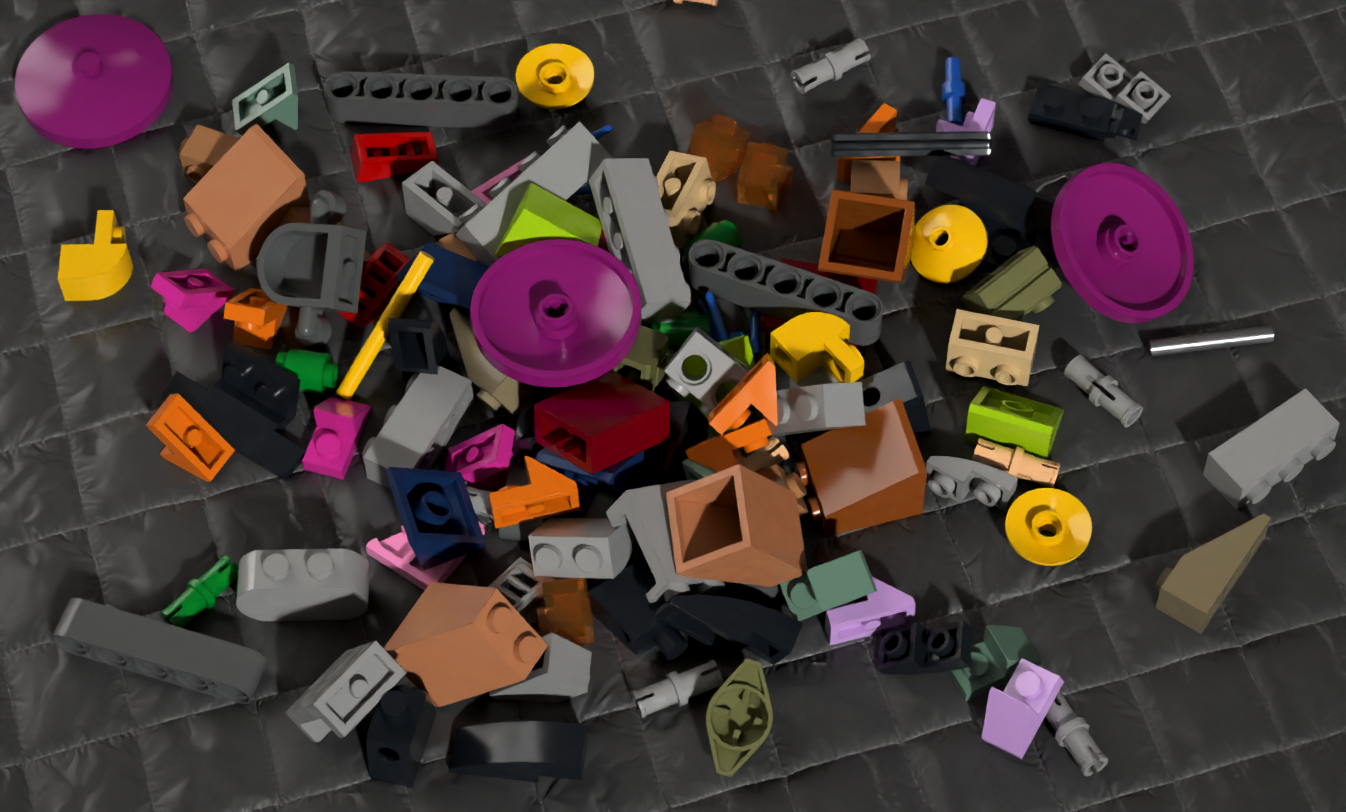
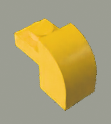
(99, 268)
(815, 342)

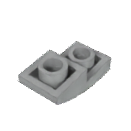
(1114, 83)
(958, 476)

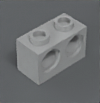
(721, 368)

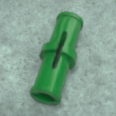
(201, 593)

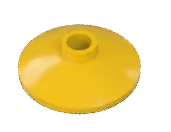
(551, 65)
(961, 252)
(1050, 511)

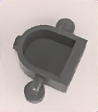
(314, 267)

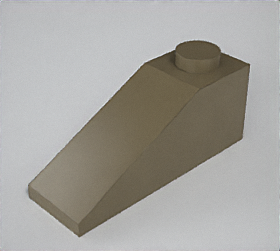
(495, 386)
(1208, 573)

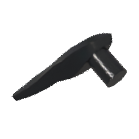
(524, 438)

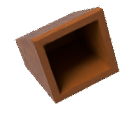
(868, 236)
(864, 472)

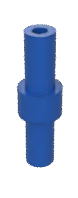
(953, 91)

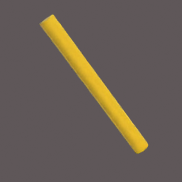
(381, 331)

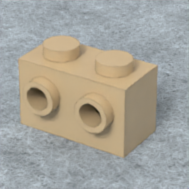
(685, 193)
(992, 348)

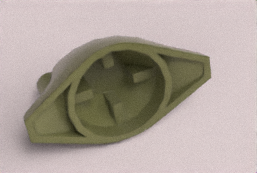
(739, 717)

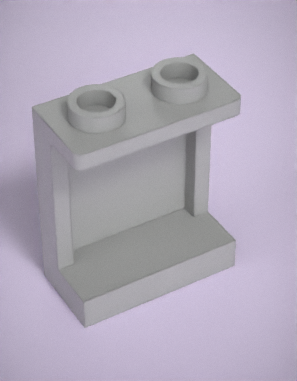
(649, 518)
(346, 692)

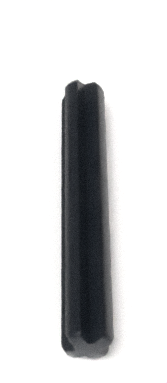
(911, 144)

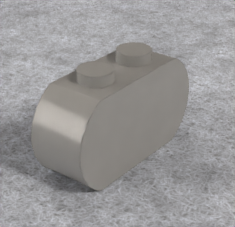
(303, 584)

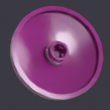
(94, 81)
(1122, 243)
(556, 313)

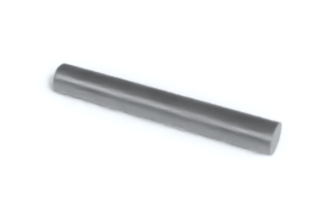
(1210, 340)

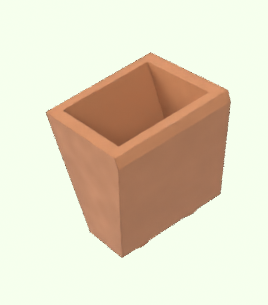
(245, 198)
(736, 529)
(464, 643)

